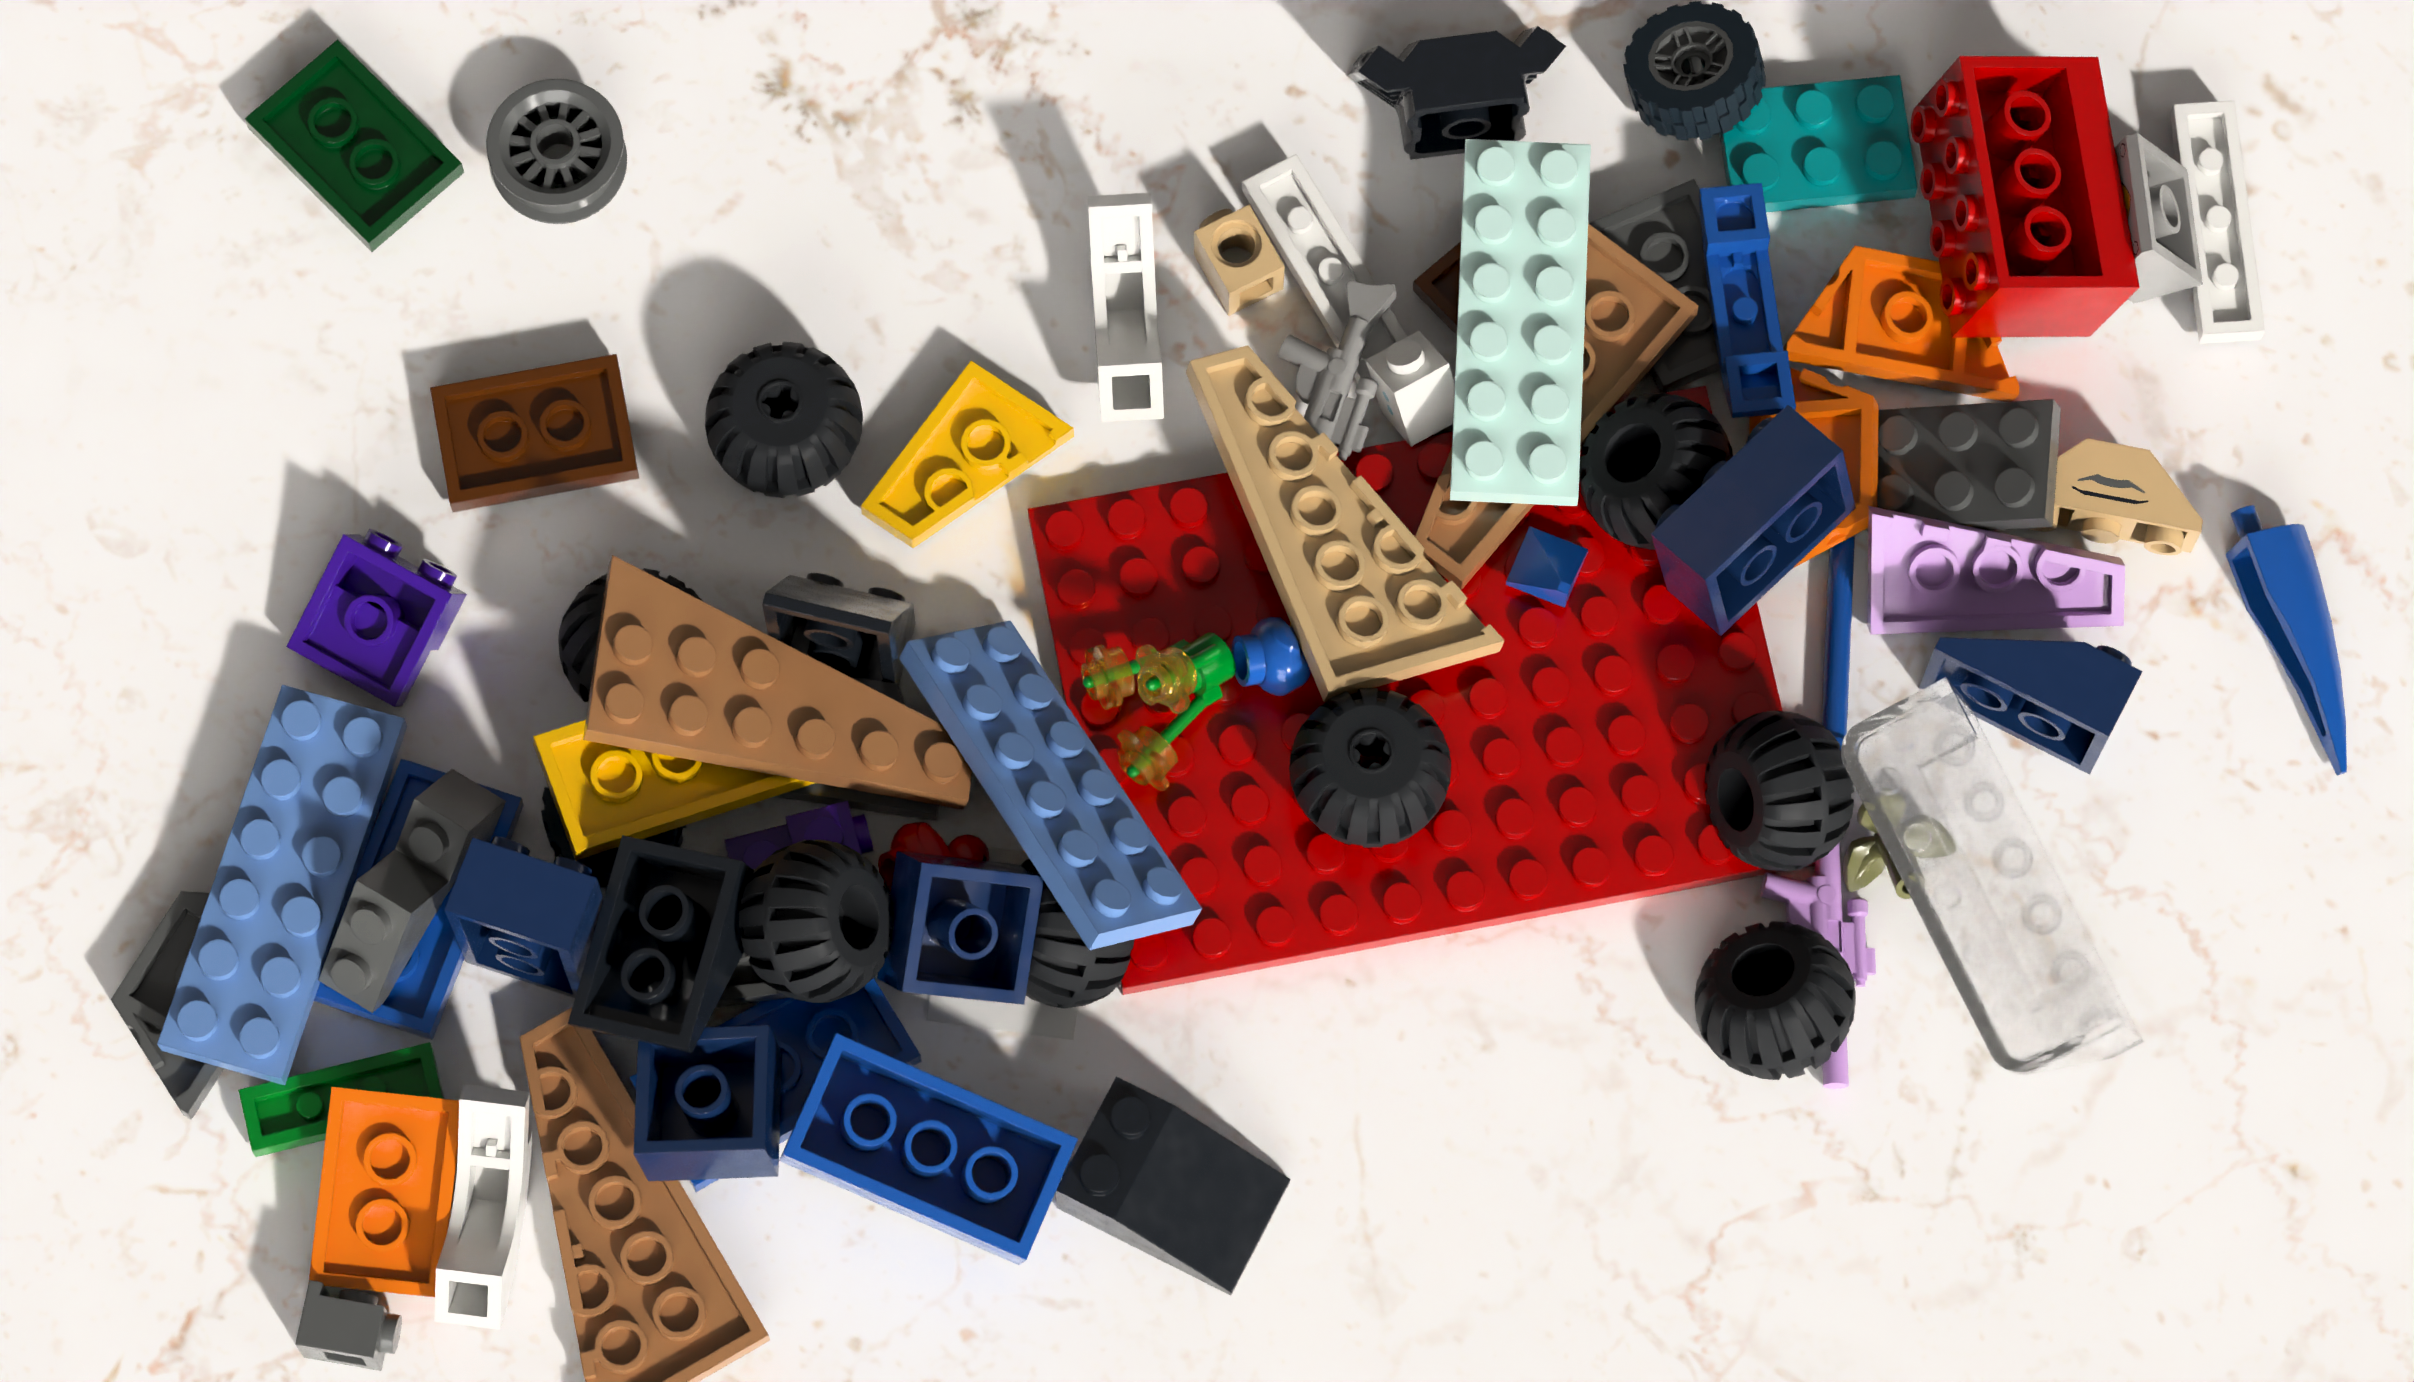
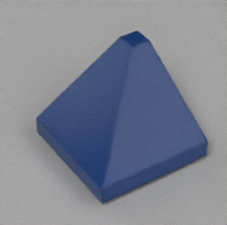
(1546, 566)

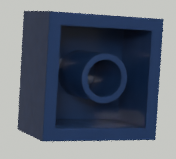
(962, 927)
(710, 1108)

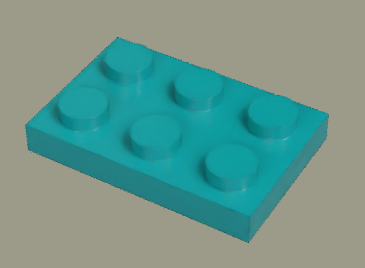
(1824, 145)

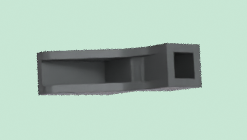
(405, 889)

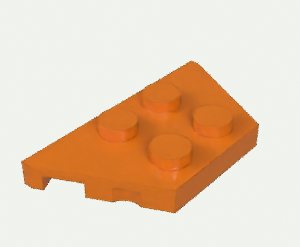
(1887, 323)
(1852, 424)

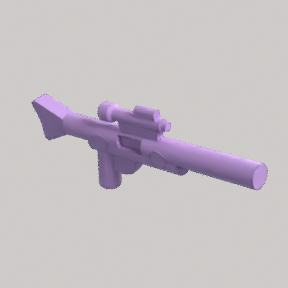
(1819, 908)

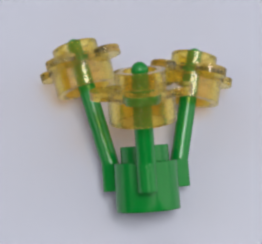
(1164, 679)

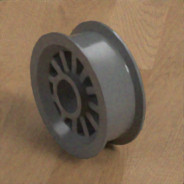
(563, 99)

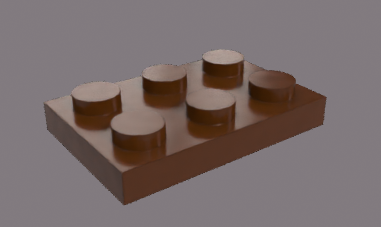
(534, 433)

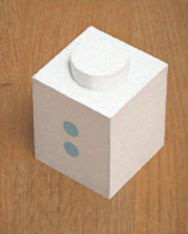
(1413, 387)

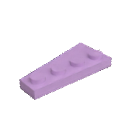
(1973, 579)

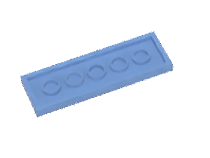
(1050, 784)
(282, 885)

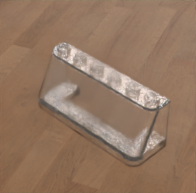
(1985, 885)

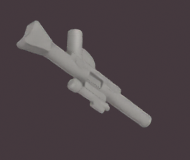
(1327, 377)

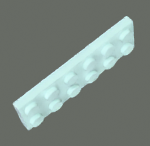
(1520, 323)

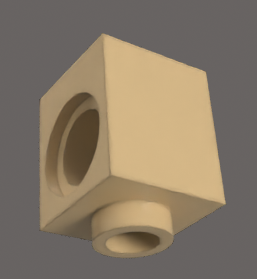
(1238, 283)

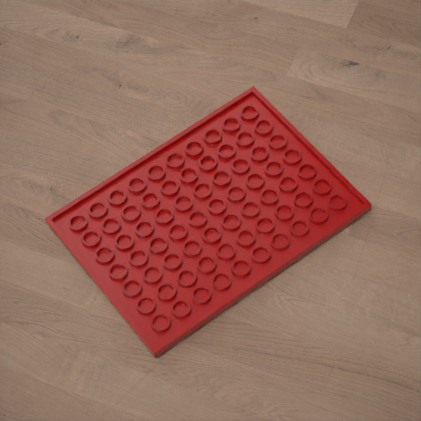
(1565, 748)

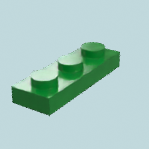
(297, 1112)

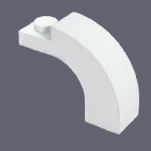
(1125, 307)
(487, 1208)

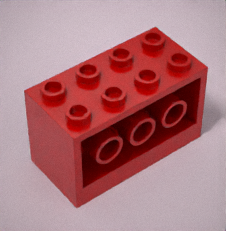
(2024, 197)

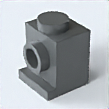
(346, 1328)

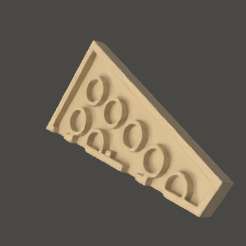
(1336, 552)

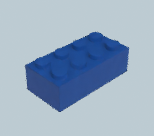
(928, 1149)

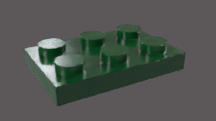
(354, 145)

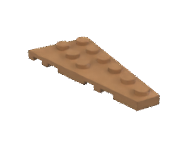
(634, 1253)

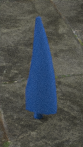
(2289, 605)

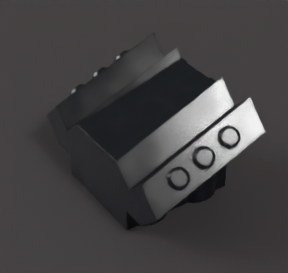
(1458, 87)

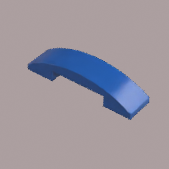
(1744, 301)

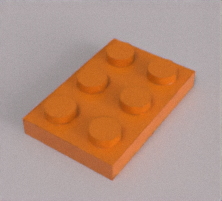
(385, 1191)

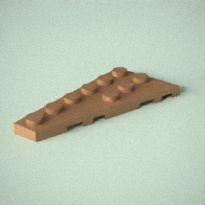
(1627, 329)
(722, 693)

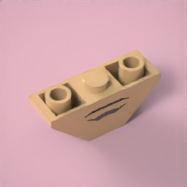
(2123, 495)

